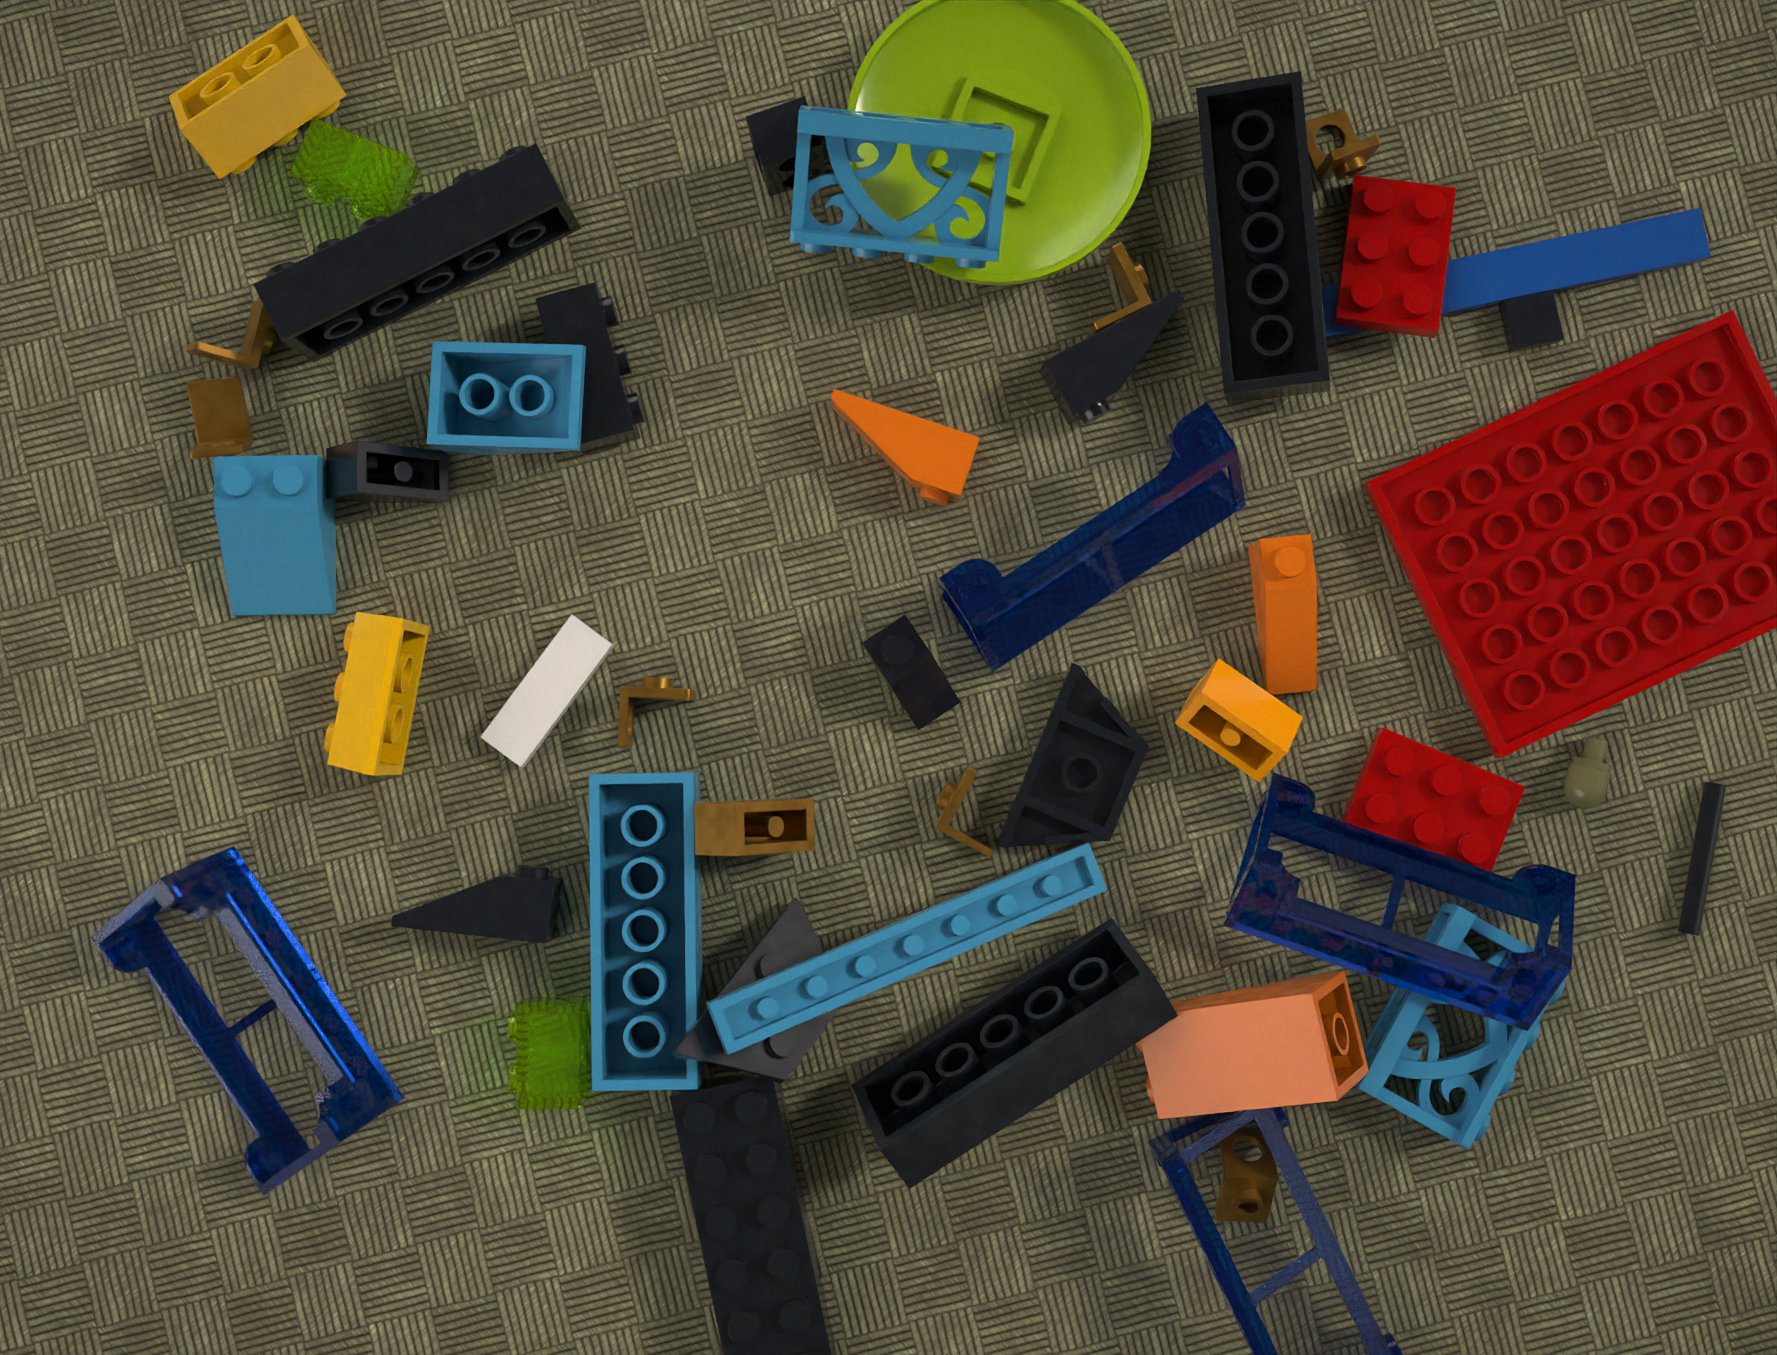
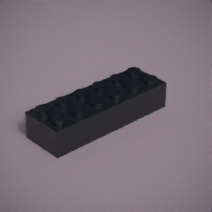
(1263, 238)
(417, 254)
(1011, 1052)
(752, 1217)

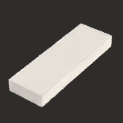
(547, 691)

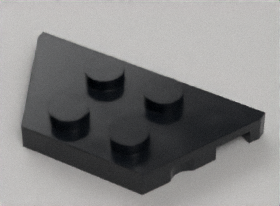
(1076, 772)
(774, 1058)

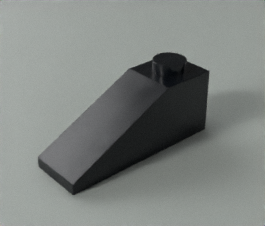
(1096, 369)
(506, 907)

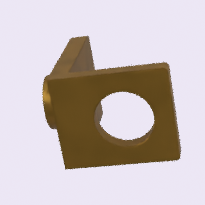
(1343, 161)
(1133, 284)
(257, 341)
(219, 417)
(651, 689)
(949, 803)
(1246, 1185)

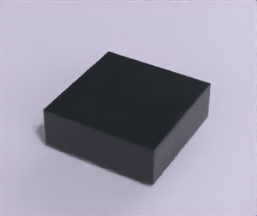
(1530, 321)

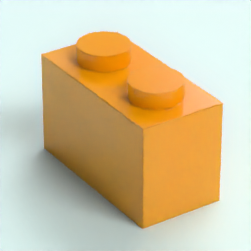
(1239, 720)

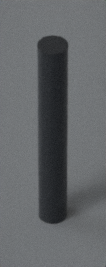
(1702, 858)

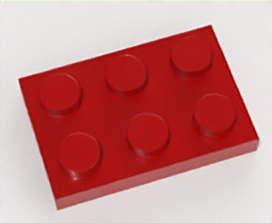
(1394, 256)
(1432, 800)

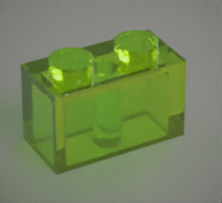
(353, 172)
(549, 1052)

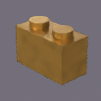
(754, 827)

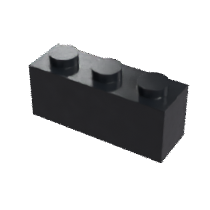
(586, 319)

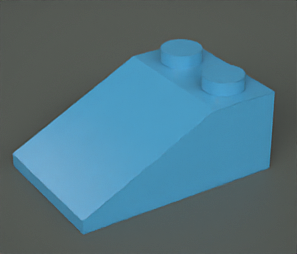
(505, 397)
(276, 534)

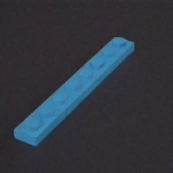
(905, 947)

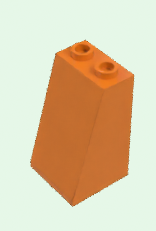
(1256, 1048)

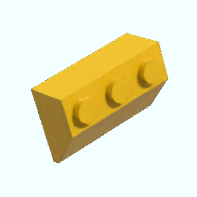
(256, 98)
(376, 694)

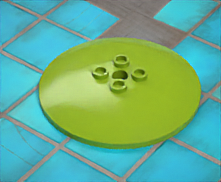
(1062, 90)

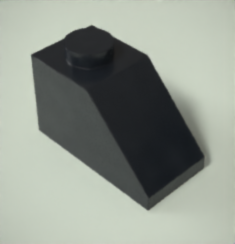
(386, 473)
(911, 672)

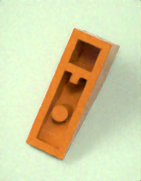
(919, 450)
(1285, 612)

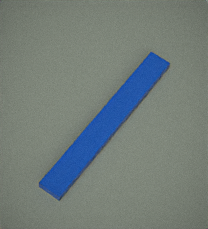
(1560, 264)

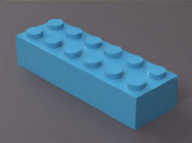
(644, 929)

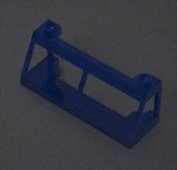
(1105, 553)
(1268, 907)
(358, 1081)
(1240, 1301)

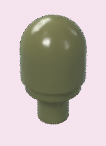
(1588, 776)

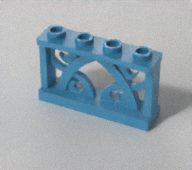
(959, 139)
(1495, 1058)

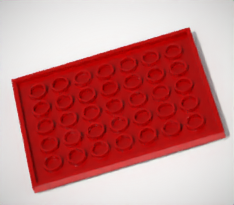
(1597, 534)

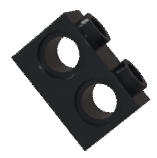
(775, 143)

